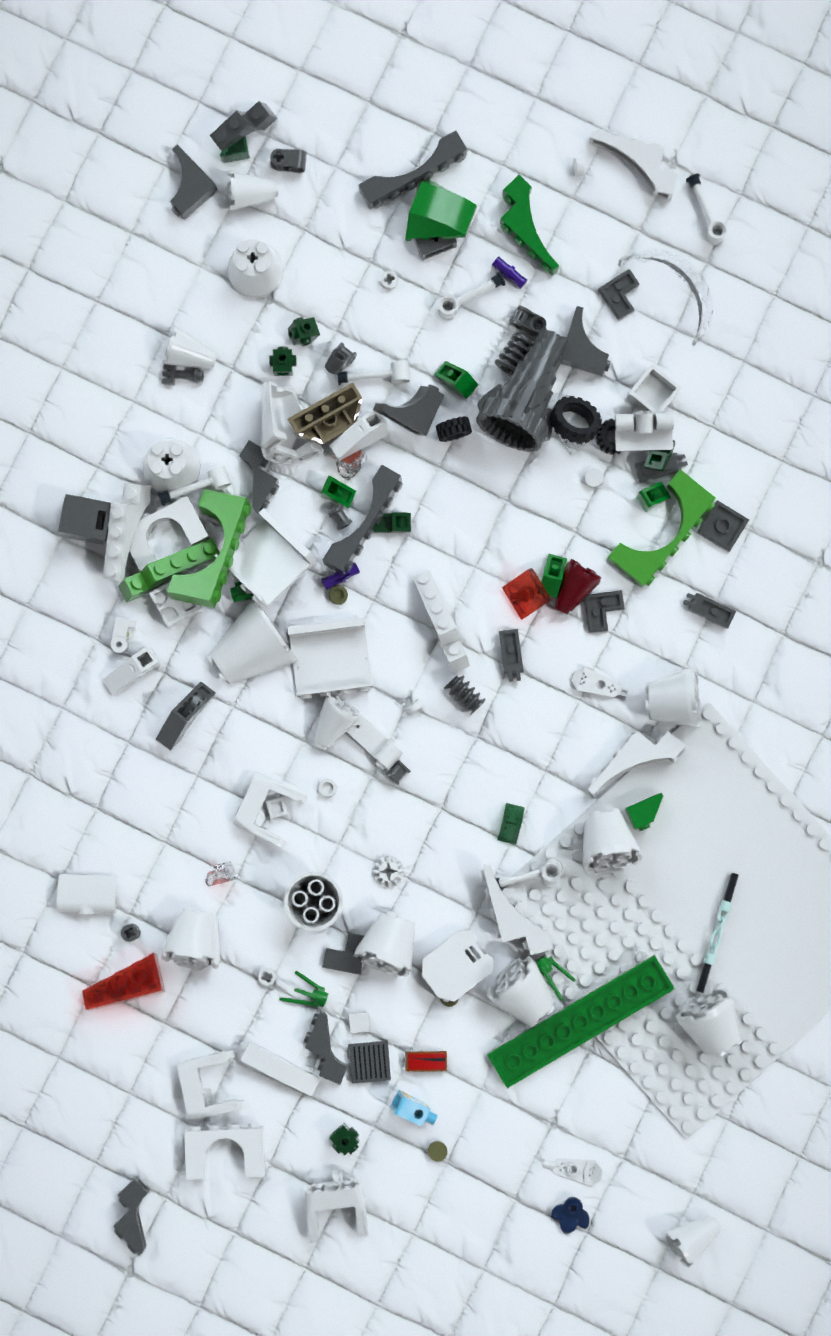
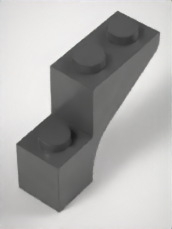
(242, 124)
(263, 483)
(319, 1042)
(130, 1224)

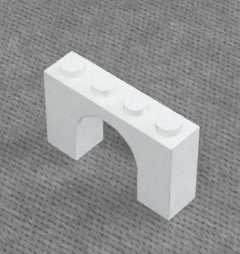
(180, 512)
(249, 1138)

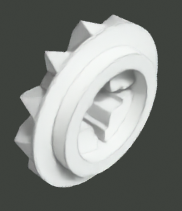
(382, 864)

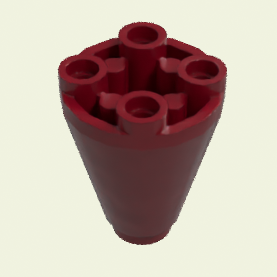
(575, 586)

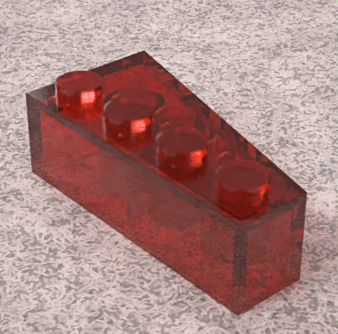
(129, 984)

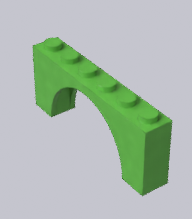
(693, 502)
(205, 586)

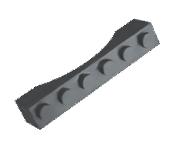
(380, 189)
(342, 553)

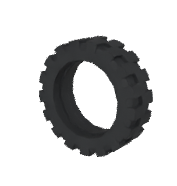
(569, 431)

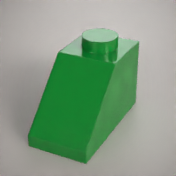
(456, 379)
(553, 574)
(644, 812)

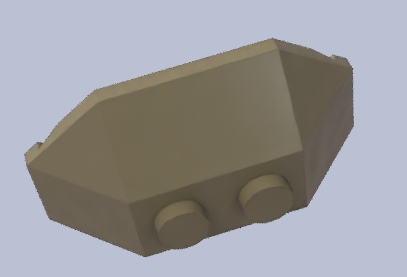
(328, 416)

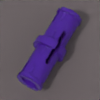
(509, 272)
(336, 577)

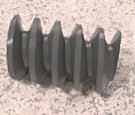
(513, 353)
(465, 694)

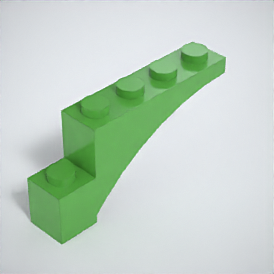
(162, 570)

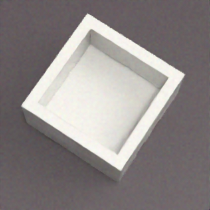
(654, 391)
(171, 610)

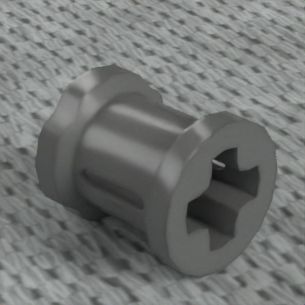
(338, 513)
(398, 772)
(136, 930)

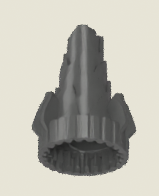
(519, 410)

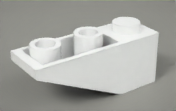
(360, 435)
(131, 670)

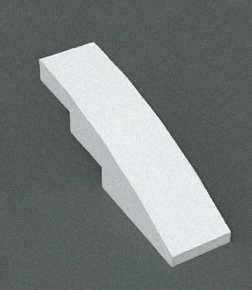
(279, 1069)

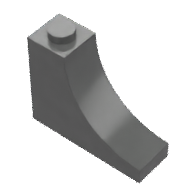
(194, 187)
(580, 351)
(416, 413)
(183, 715)

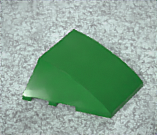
(439, 213)

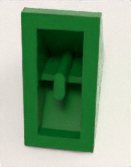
(337, 492)
(653, 496)

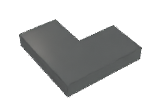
(615, 292)
(597, 606)
(345, 960)

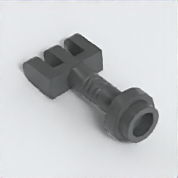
(197, 375)

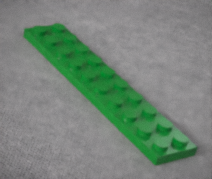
(580, 1021)

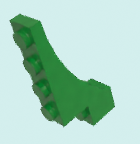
(520, 224)

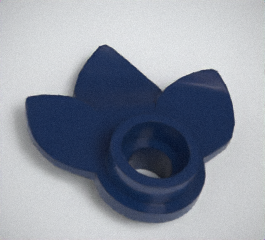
(569, 1217)

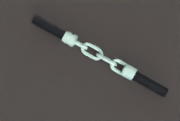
(710, 958)

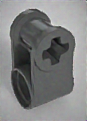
(290, 161)
(527, 321)
(340, 359)

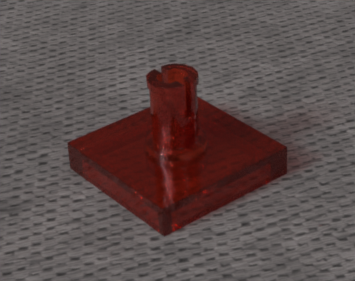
(526, 593)

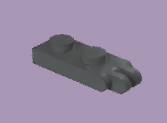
(672, 467)
(710, 609)
(511, 653)

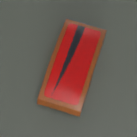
(425, 1061)

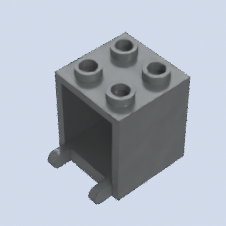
(80, 519)

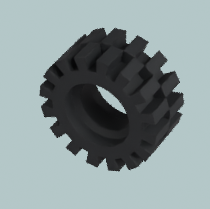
(453, 429)
(602, 440)

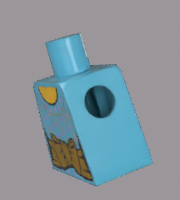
(406, 1105)

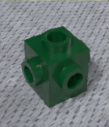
(303, 331)
(281, 367)
(342, 1132)

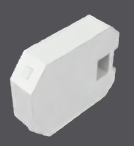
(451, 971)

